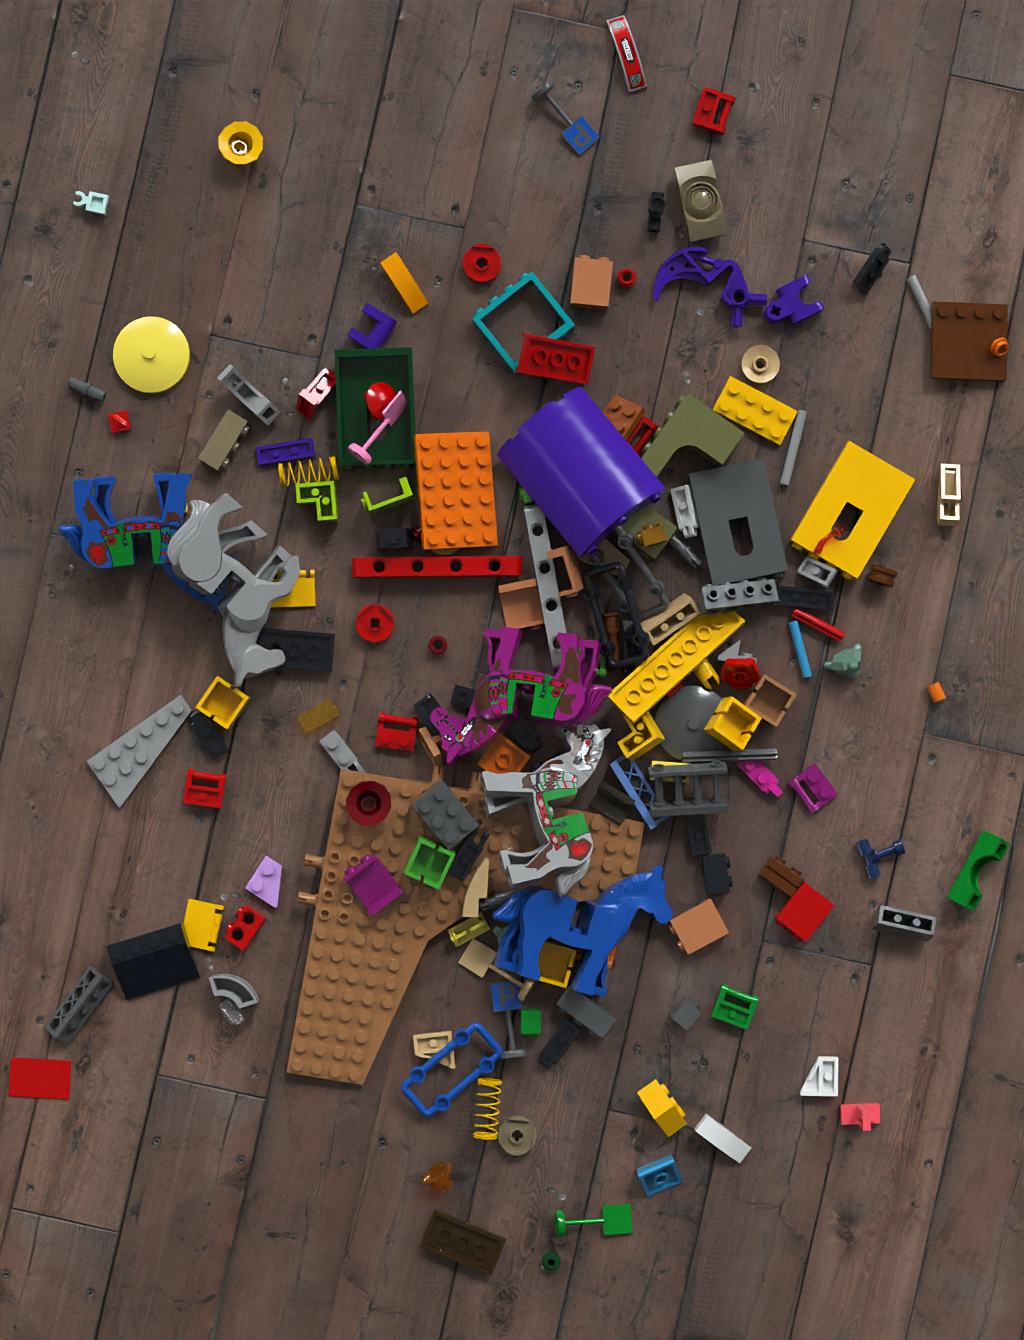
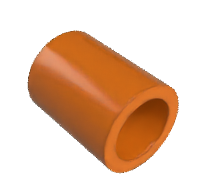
(936, 692)

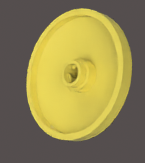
(151, 355)

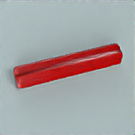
(817, 624)

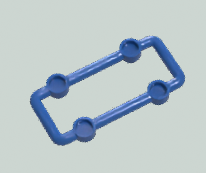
(442, 1101)

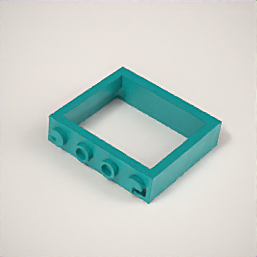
(509, 291)

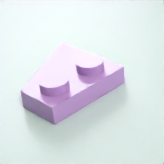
(266, 881)

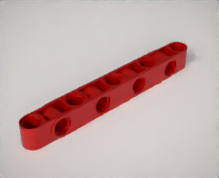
(436, 566)

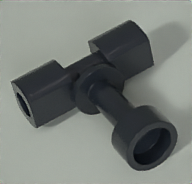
(656, 210)

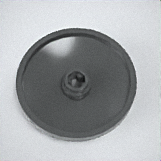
(684, 720)

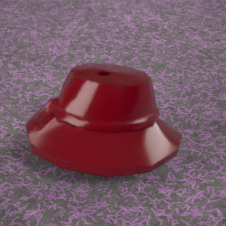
(370, 792)

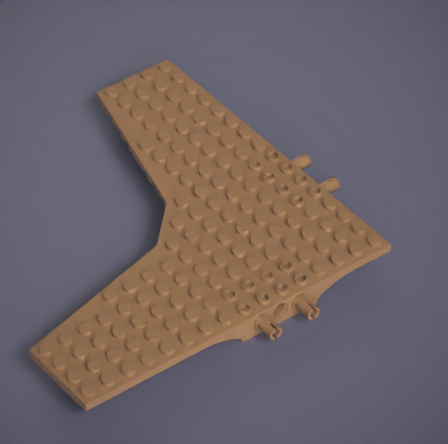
(364, 961)

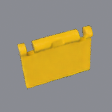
(302, 593)
(202, 923)

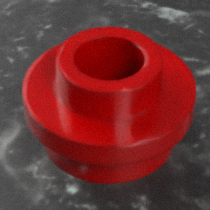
(626, 271)

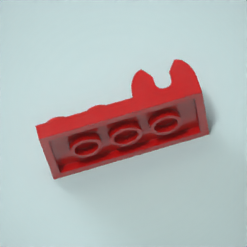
(555, 359)

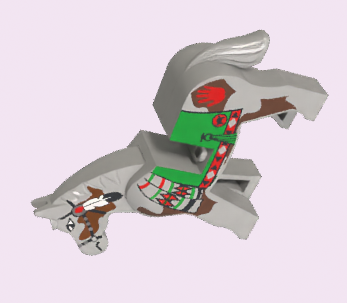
(563, 840)

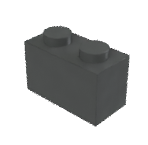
(686, 1012)

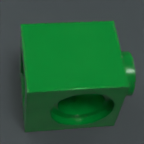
(530, 1022)

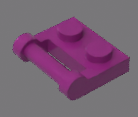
(817, 784)

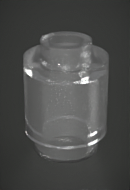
(232, 1012)

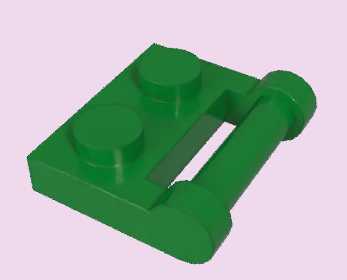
(731, 1012)

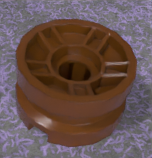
(882, 576)

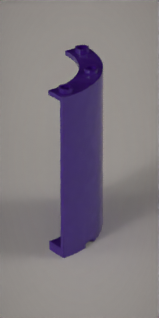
(579, 470)

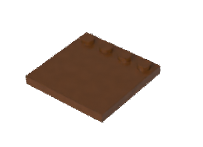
(963, 341)

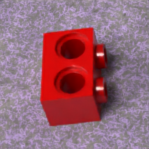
(248, 929)

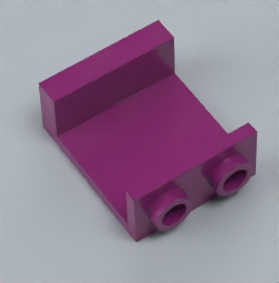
(372, 883)

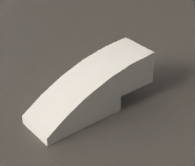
(722, 1138)

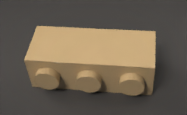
(672, 618)

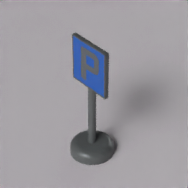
(579, 133)
(506, 999)

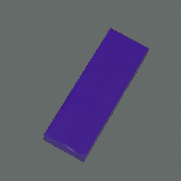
(285, 452)

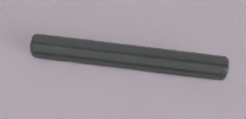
(729, 755)

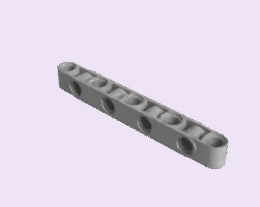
(547, 582)

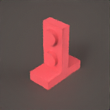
(861, 1114)

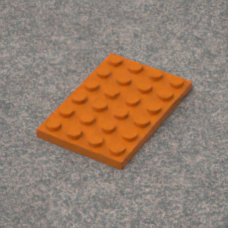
(455, 490)

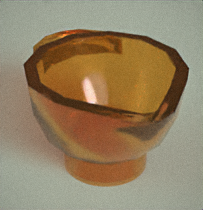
(439, 1177)

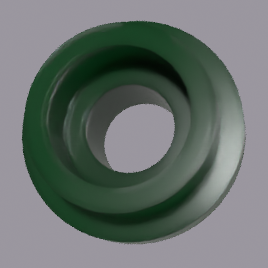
(551, 1255)

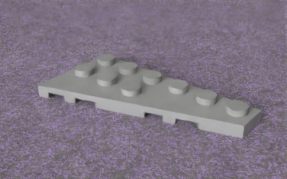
(133, 754)

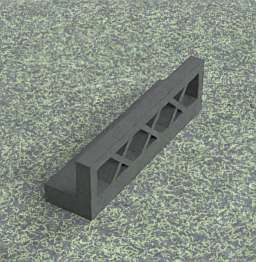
(80, 1007)

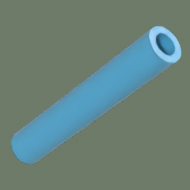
(800, 649)

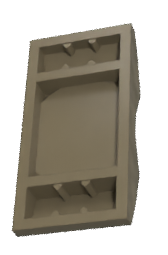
(701, 201)

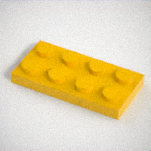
(755, 410)

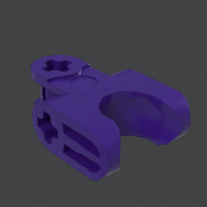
(790, 304)

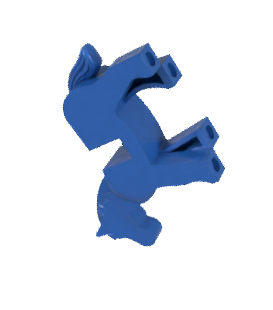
(542, 913)

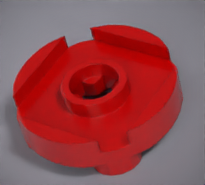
(490, 256)
(364, 621)
(748, 668)

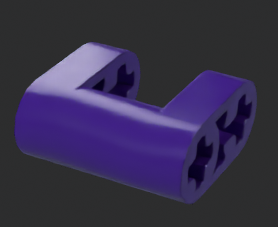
(380, 331)

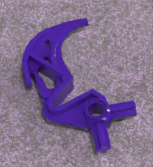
(735, 285)

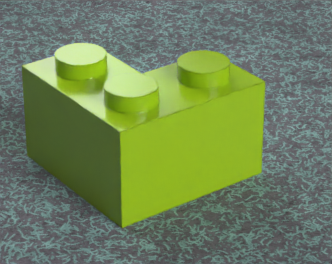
(321, 494)

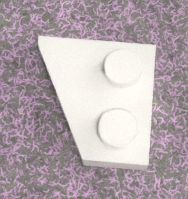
(822, 1078)

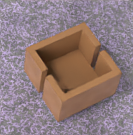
(769, 700)

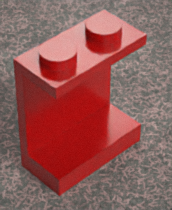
(804, 912)

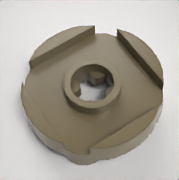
(508, 1142)

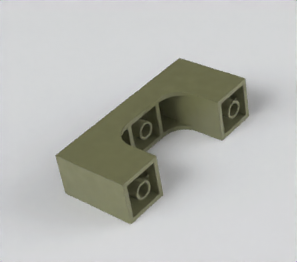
(688, 428)

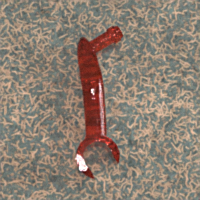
(839, 530)

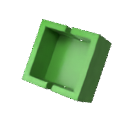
(429, 861)

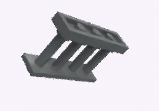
(697, 804)

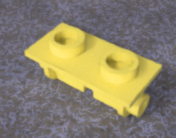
(468, 929)

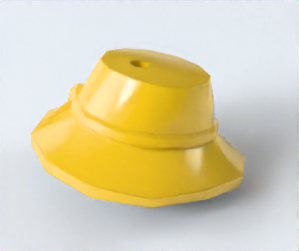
(242, 138)

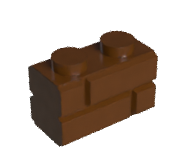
(780, 876)

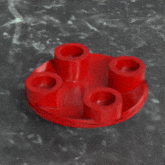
(378, 398)

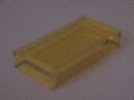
(318, 715)

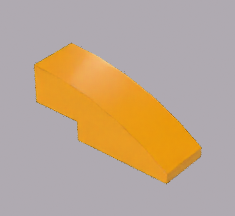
(404, 283)

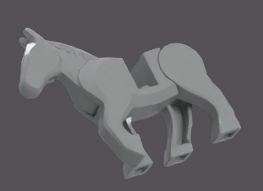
(201, 560)

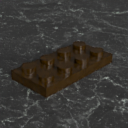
(463, 1242)

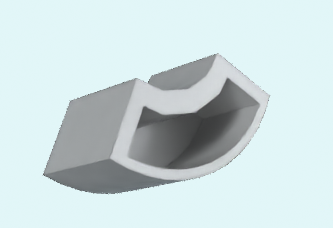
(235, 988)

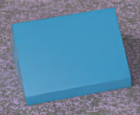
(659, 1175)

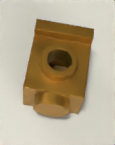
(652, 535)

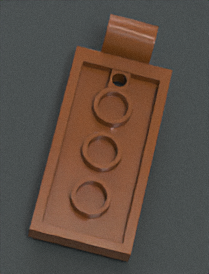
(623, 415)

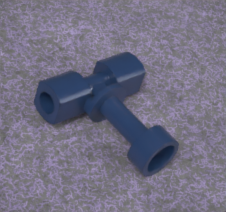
(872, 857)

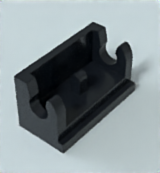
(425, 708)

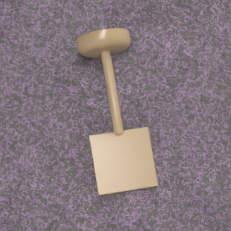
(478, 960)

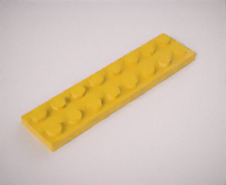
(673, 662)

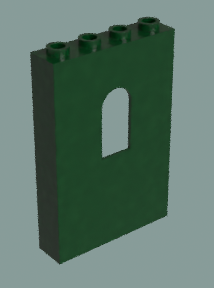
(355, 373)

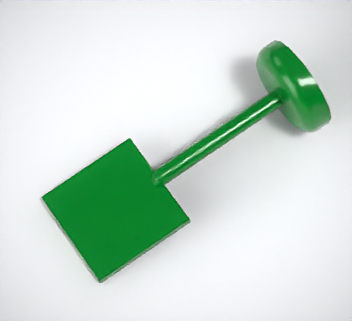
(615, 1220)

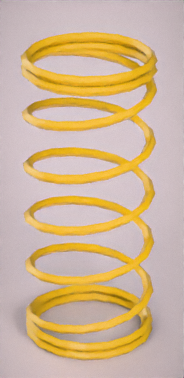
(332, 461)
(490, 1082)

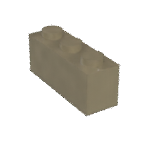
(224, 441)

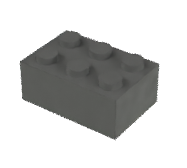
(444, 814)

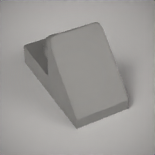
(817, 572)
(732, 652)

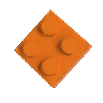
(503, 757)

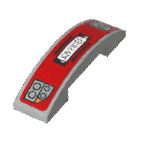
(627, 53)

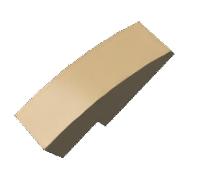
(948, 495)
(476, 889)

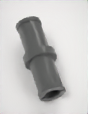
(87, 389)
(684, 552)
(496, 900)

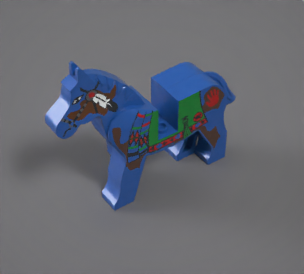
(113, 542)

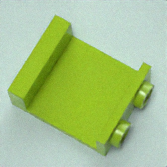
(407, 496)

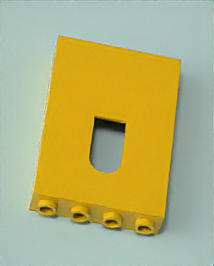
(866, 484)

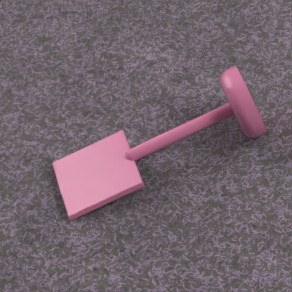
(391, 414)

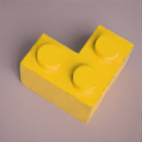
(643, 737)
(662, 1108)

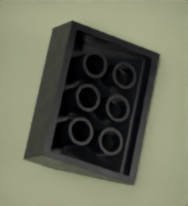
(153, 960)

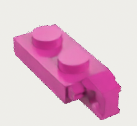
(760, 776)

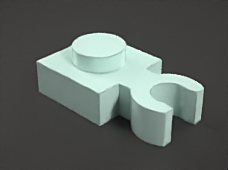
(94, 203)

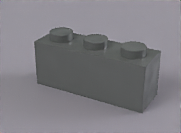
(904, 923)
(585, 1012)

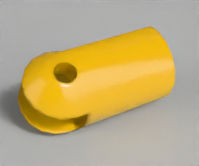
(704, 672)

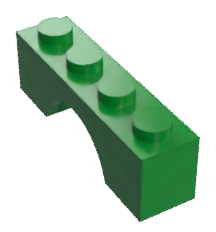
(987, 850)

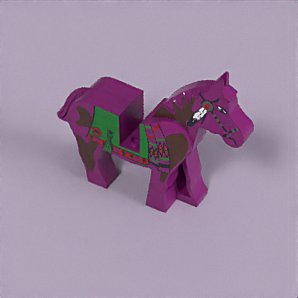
(557, 701)

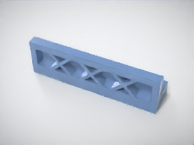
(625, 782)

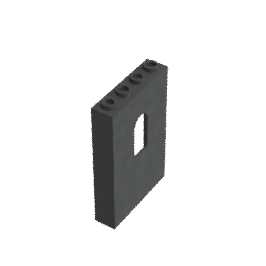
(733, 494)

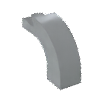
(248, 395)

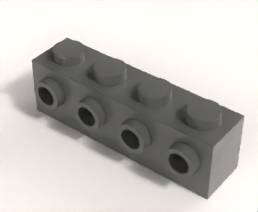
(737, 596)

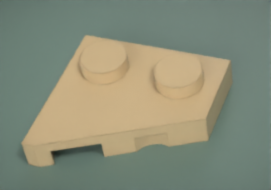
(429, 1044)

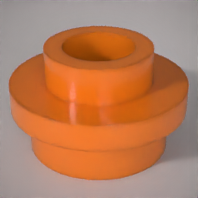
(999, 347)

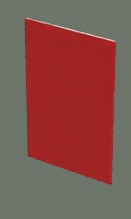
(40, 1078)

